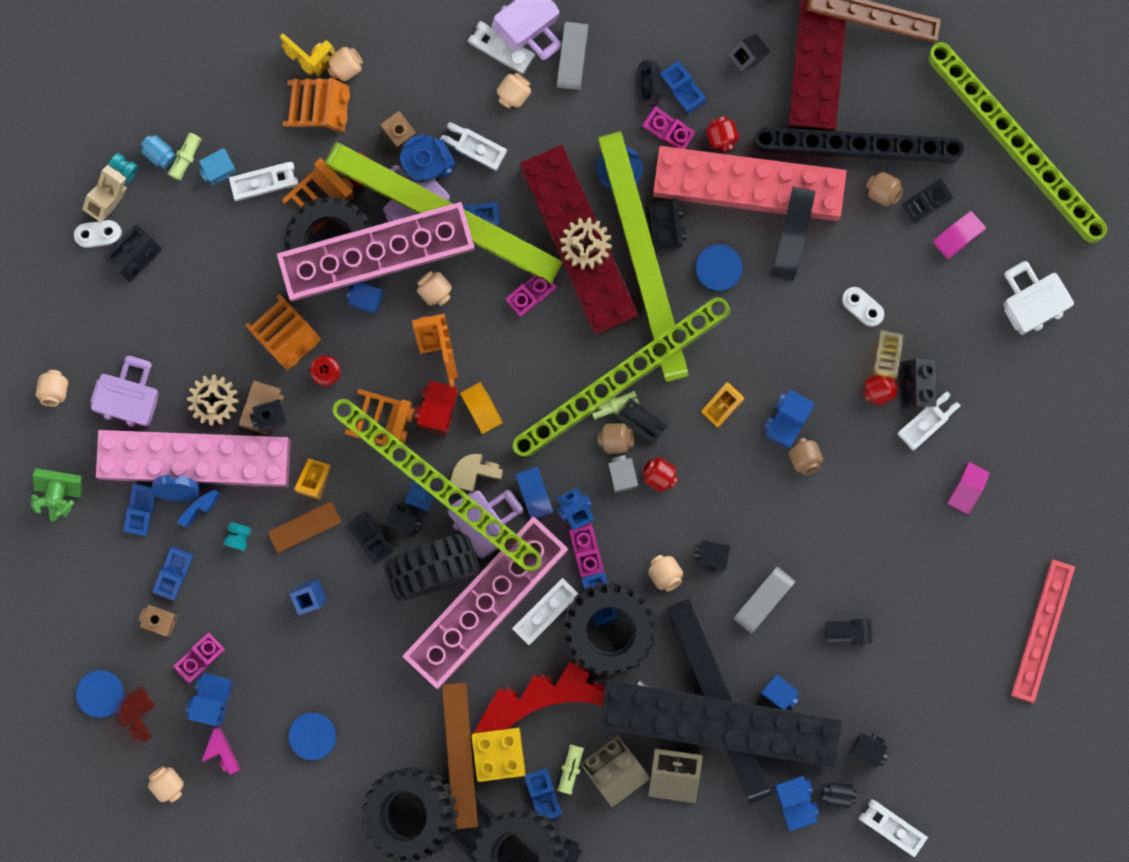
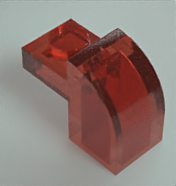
(129, 711)

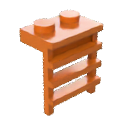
(329, 104)
(328, 181)
(433, 335)
(291, 341)
(400, 415)

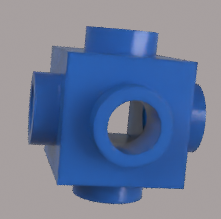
(575, 508)

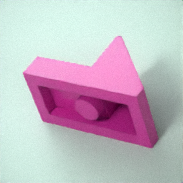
(219, 746)

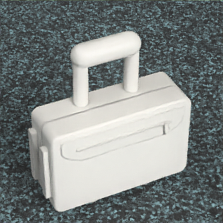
(1036, 303)

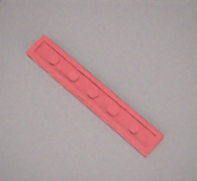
(1042, 631)

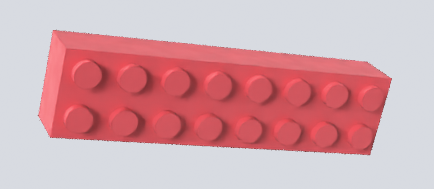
(745, 182)

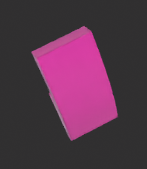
(668, 129)
(959, 235)
(530, 295)
(586, 550)
(199, 658)

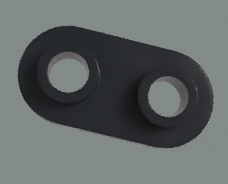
(649, 83)

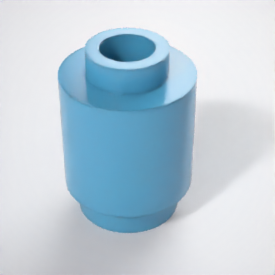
(157, 151)

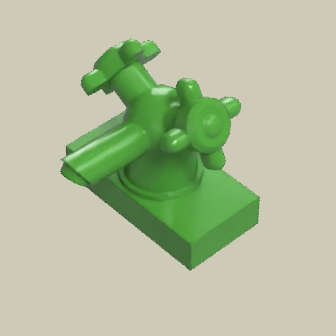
(55, 487)

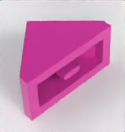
(968, 488)

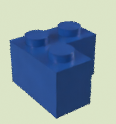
(789, 419)
(211, 700)
(795, 802)

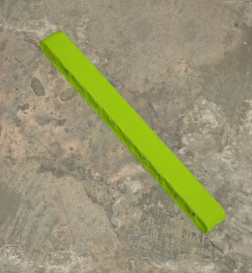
(1020, 155)
(422, 200)
(641, 249)
(609, 379)
(428, 477)

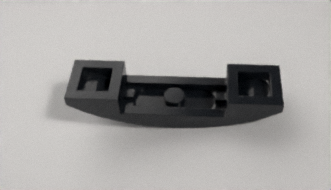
(793, 233)

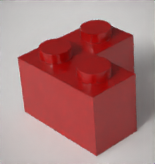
(437, 408)

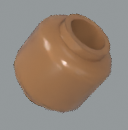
(884, 189)
(616, 438)
(805, 456)

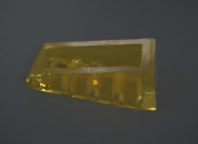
(889, 339)

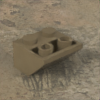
(615, 771)
(675, 775)

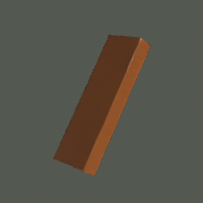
(304, 527)

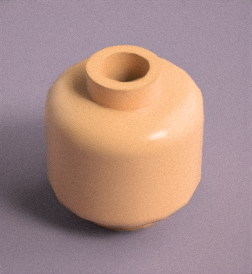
(344, 64)
(513, 90)
(434, 288)
(51, 388)
(665, 573)
(165, 784)

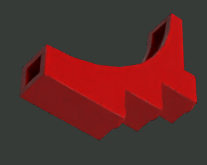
(571, 687)

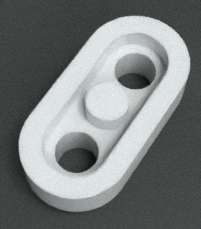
(97, 234)
(863, 306)

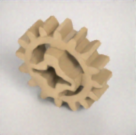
(575, 242)
(213, 389)

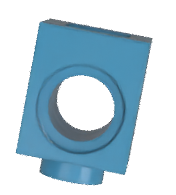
(217, 167)

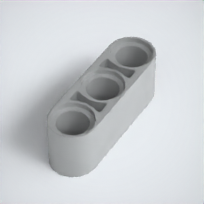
(572, 55)
(764, 600)

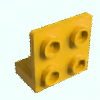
(316, 63)
(498, 754)

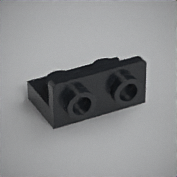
(666, 224)
(133, 253)
(918, 383)

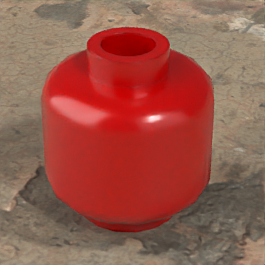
(722, 134)
(330, 378)
(880, 389)
(659, 474)

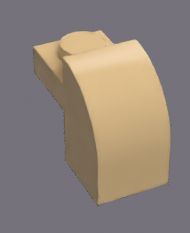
(106, 194)
(468, 469)

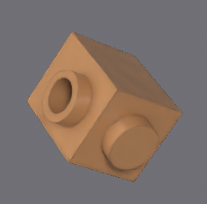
(398, 130)
(158, 620)

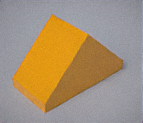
(723, 404)
(481, 408)
(313, 479)

